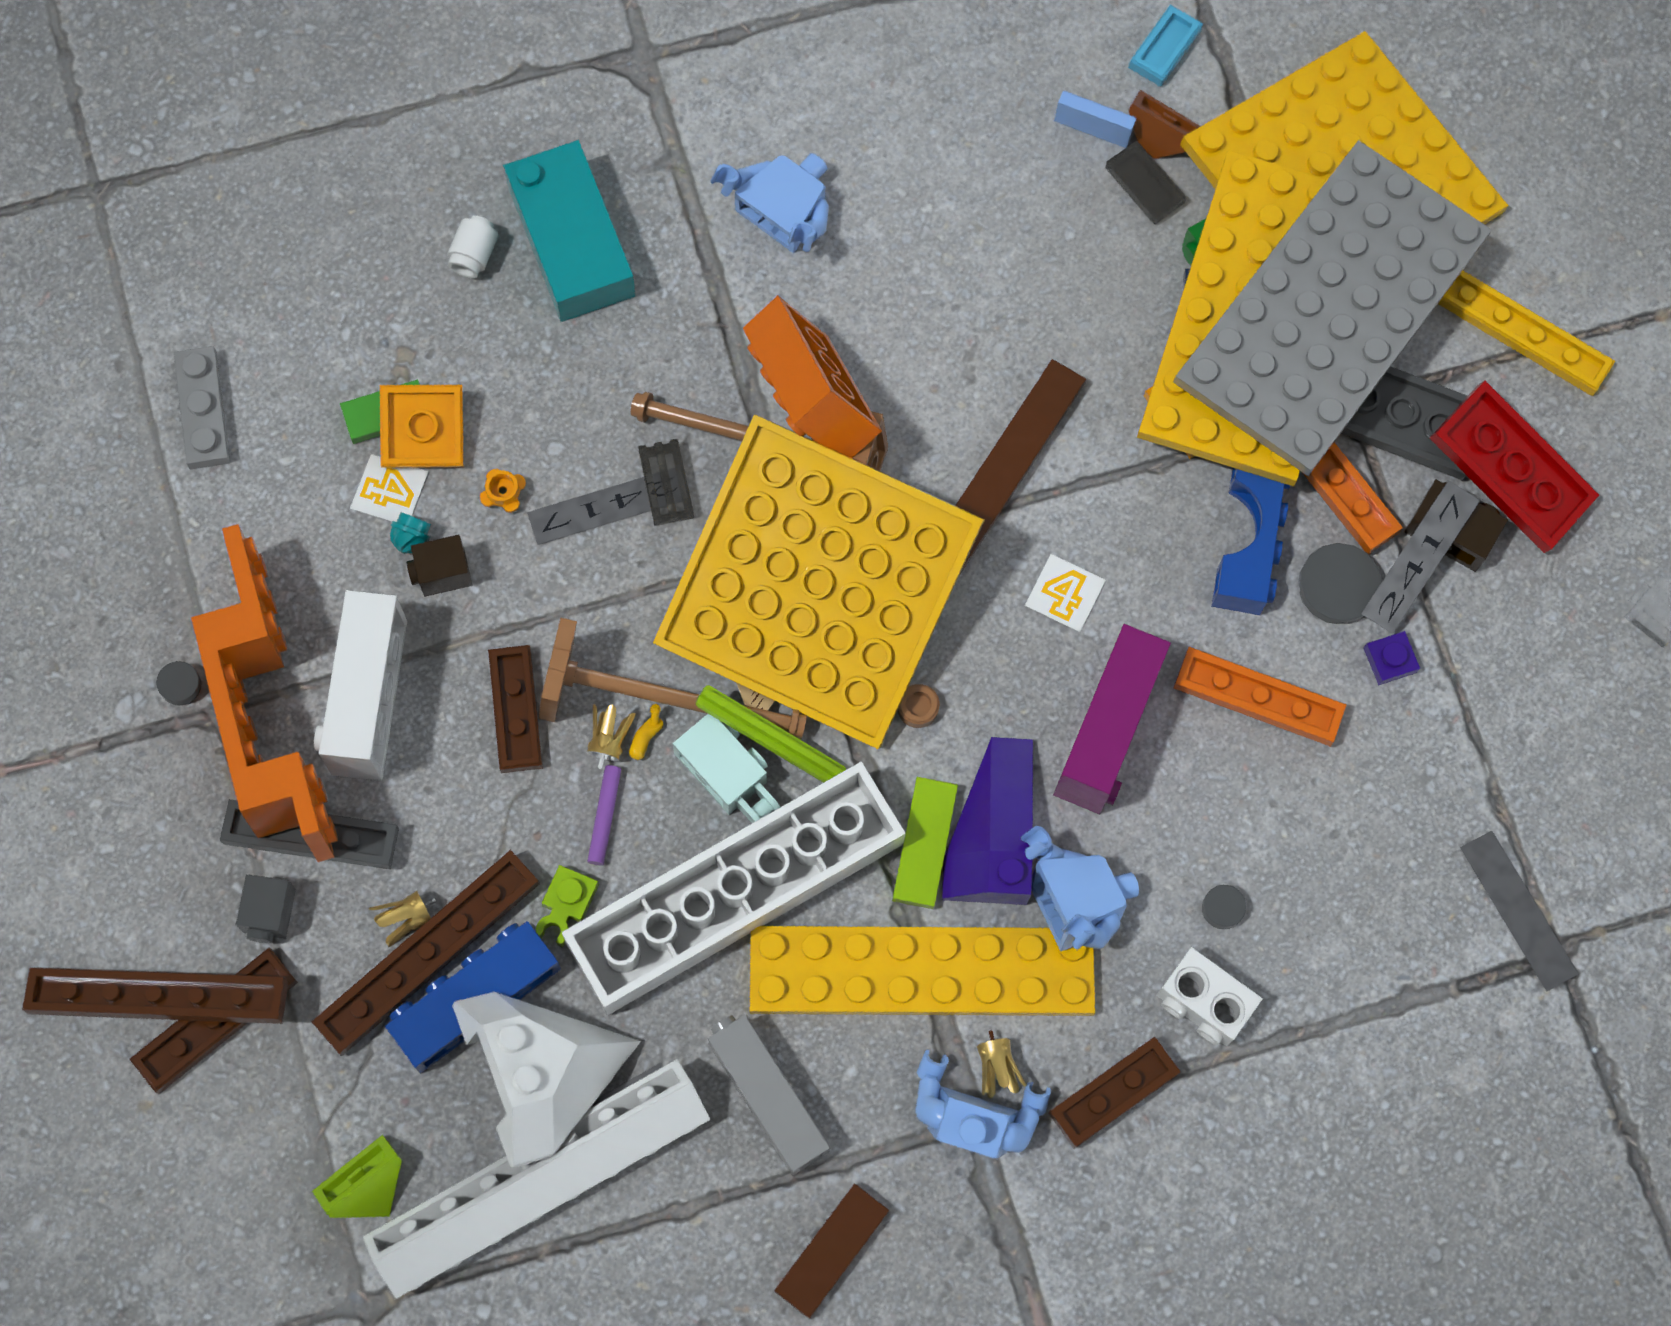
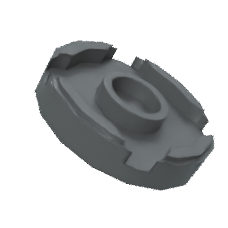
(1338, 582)

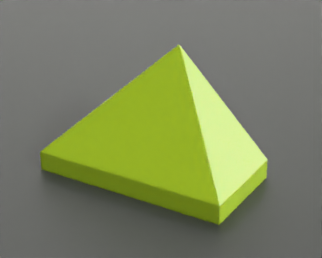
(363, 1184)

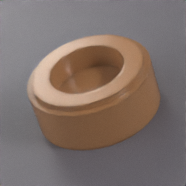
(919, 706)

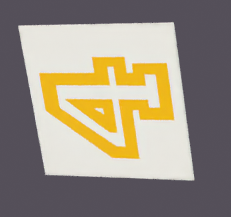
(388, 490)
(1065, 592)

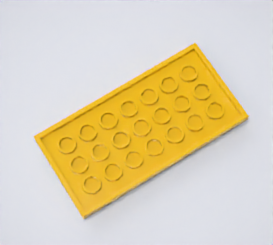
(1244, 224)

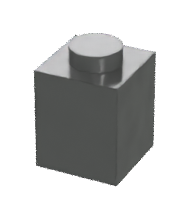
(265, 908)

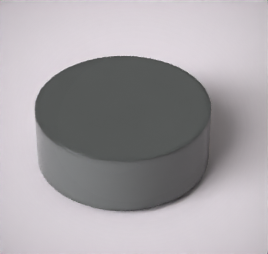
(178, 683)
(1224, 907)

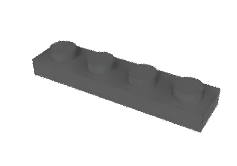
(358, 839)

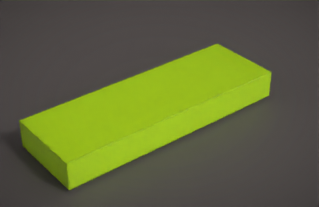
(925, 843)

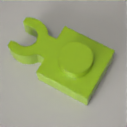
(568, 899)

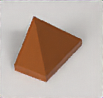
(1159, 126)

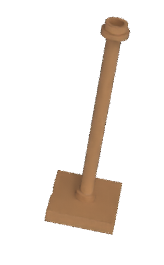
(644, 407)
(566, 672)

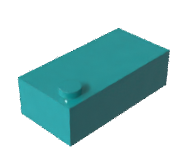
(570, 231)

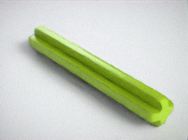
(768, 734)

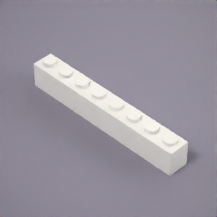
(506, 1198)

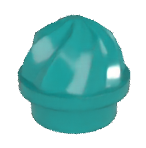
(408, 532)

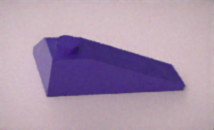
(986, 849)

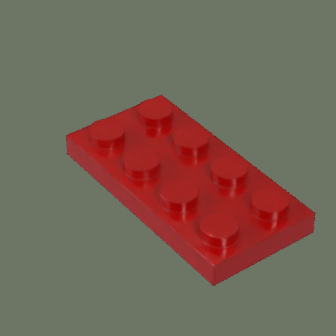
(1514, 466)

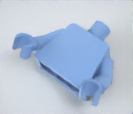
(780, 198)
(1077, 892)
(973, 1121)

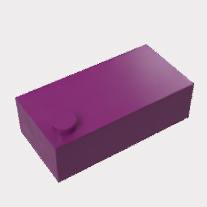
(1112, 720)

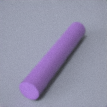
(604, 815)

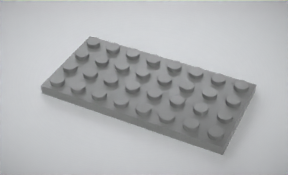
(1332, 307)

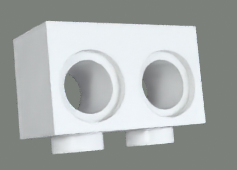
(1214, 988)

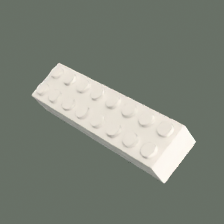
(734, 888)

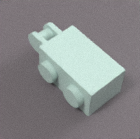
(725, 767)

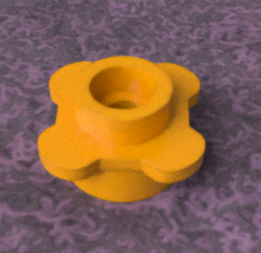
(502, 479)

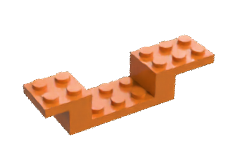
(240, 645)

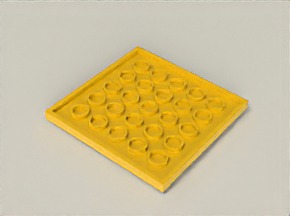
(1327, 107)
(818, 581)

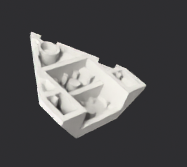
(543, 1068)

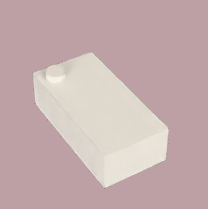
(362, 686)

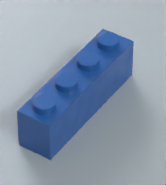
(509, 968)

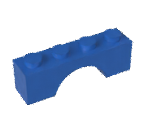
(1244, 577)

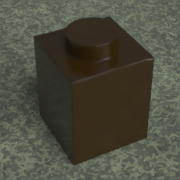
(439, 566)

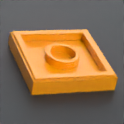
(421, 426)

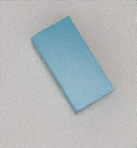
(1165, 45)

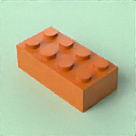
(810, 379)

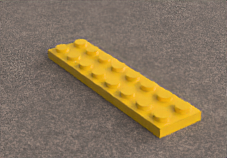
(918, 971)

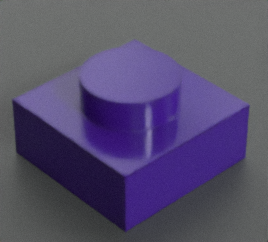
(1391, 658)

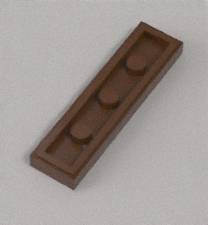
(191, 1041)

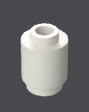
(472, 246)

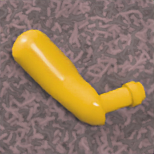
(646, 733)

